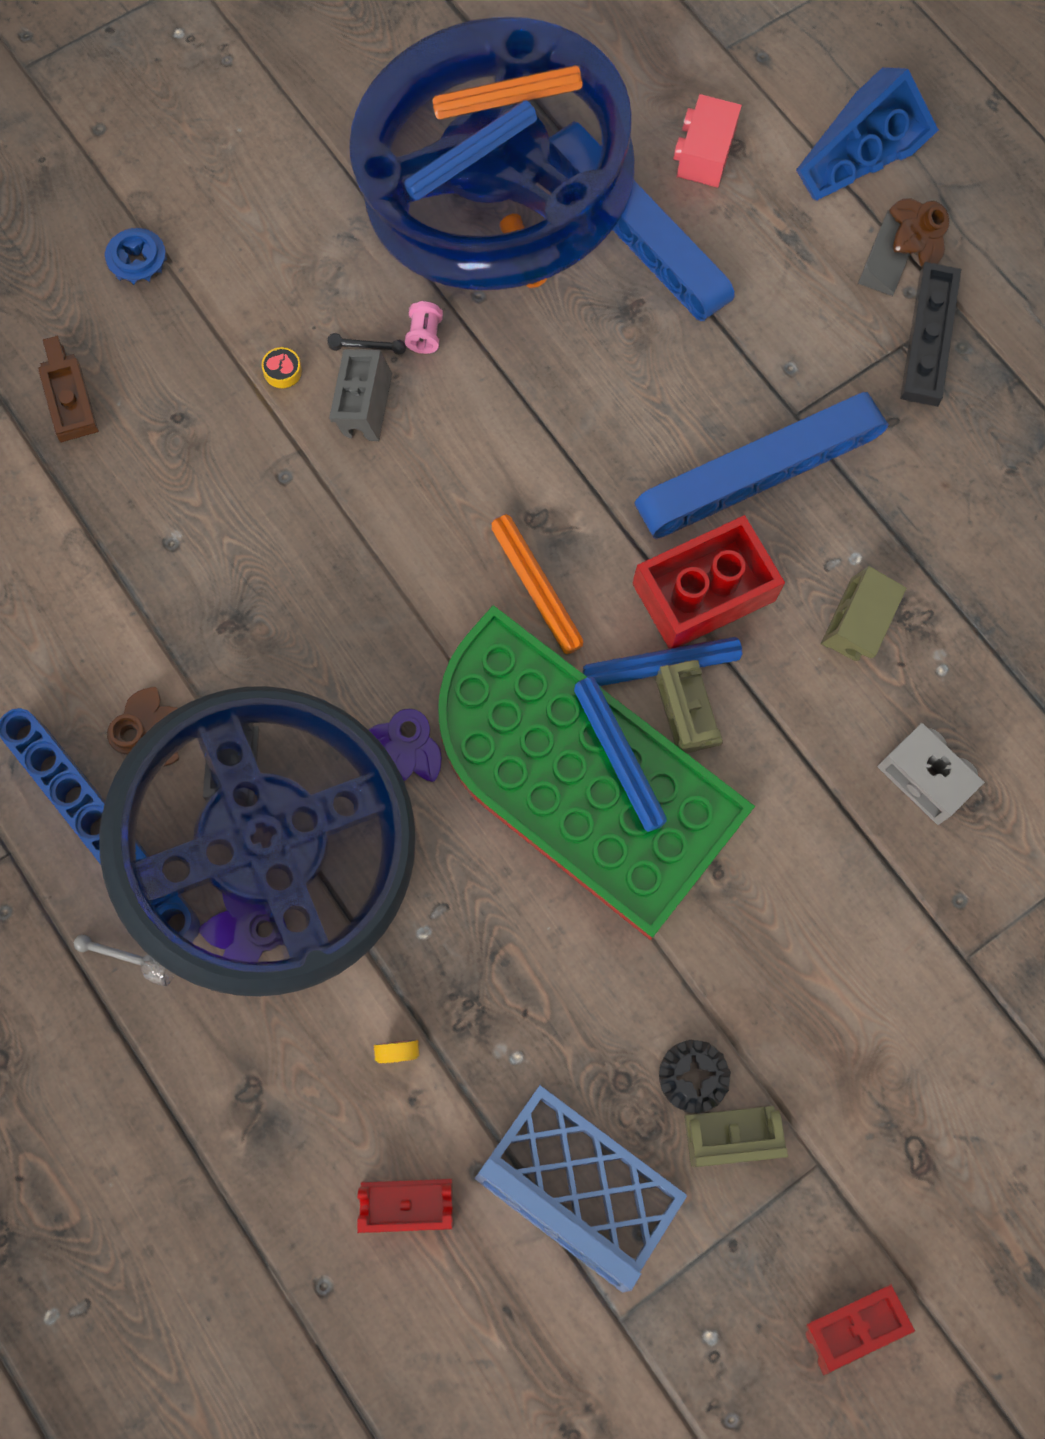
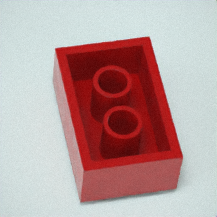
(707, 582)

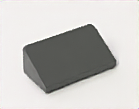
(884, 264)

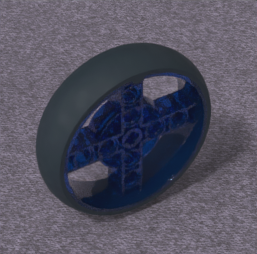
(217, 725)

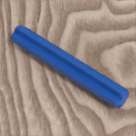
(470, 150)
(648, 664)
(620, 754)

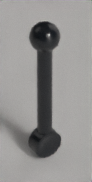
(336, 342)

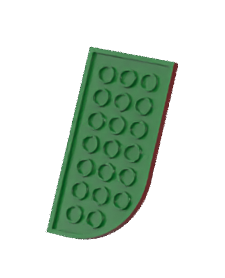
(541, 770)

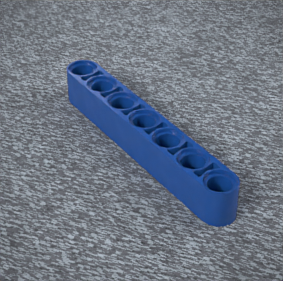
(650, 232)
(760, 465)
(86, 808)

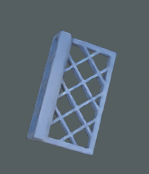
(558, 1221)

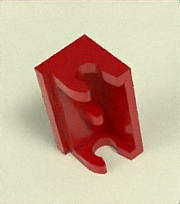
(405, 1206)
(858, 1329)

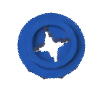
(134, 242)

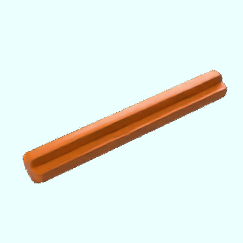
(507, 92)
(537, 584)

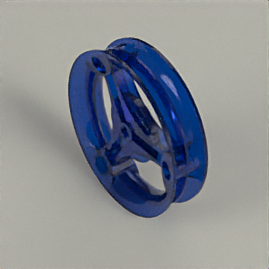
(577, 211)

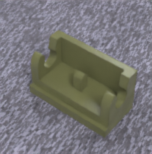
(864, 614)
(687, 707)
(735, 1136)

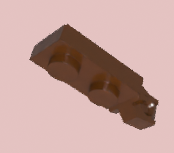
(66, 393)

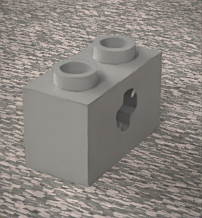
(938, 794)

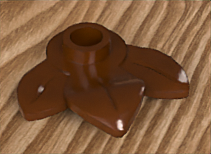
(918, 231)
(141, 714)

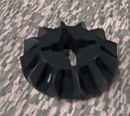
(682, 1093)

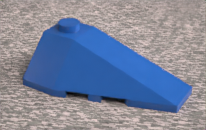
(875, 128)

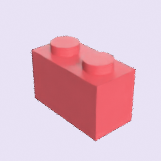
(707, 141)

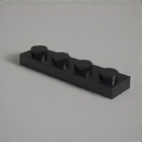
(931, 334)

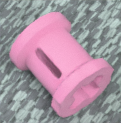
(430, 340)

